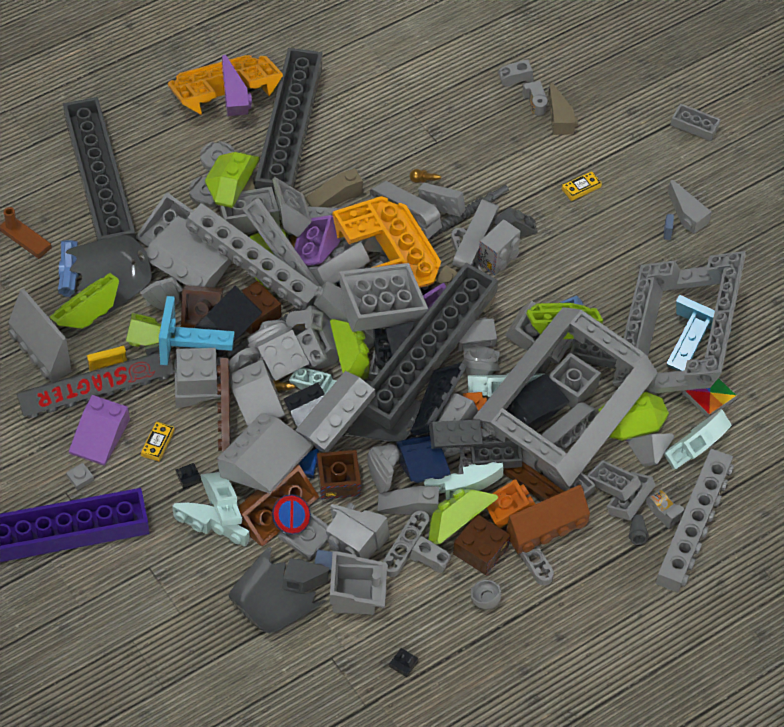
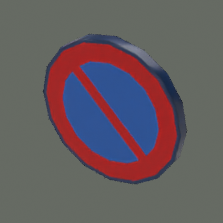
(291, 514)

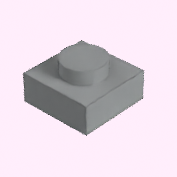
(80, 476)

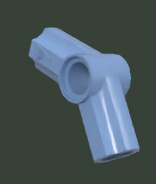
(67, 279)

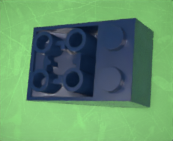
(420, 460)

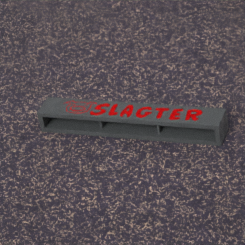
(95, 382)

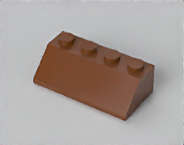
(257, 508)
(548, 520)

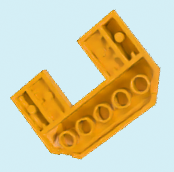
(208, 83)
(395, 232)

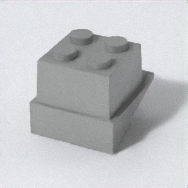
(196, 376)
(356, 531)
(357, 584)

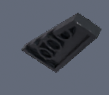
(436, 395)

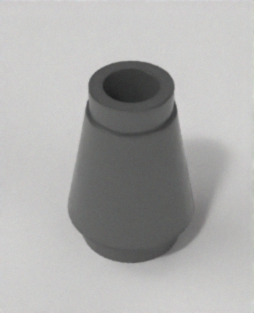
(638, 532)

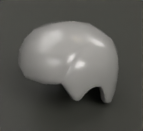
(486, 594)

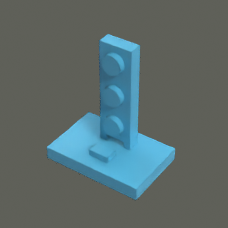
(700, 319)
(188, 336)

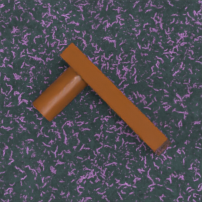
(23, 234)

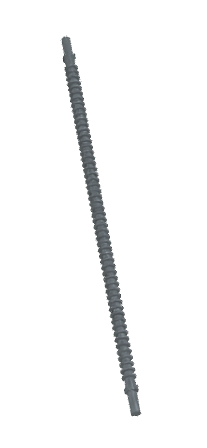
(446, 223)

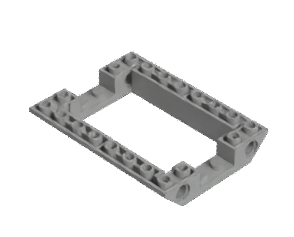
(664, 276)
(551, 459)

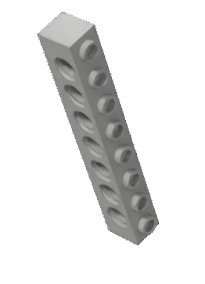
(248, 248)
(675, 578)

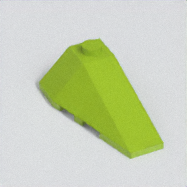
(143, 330)

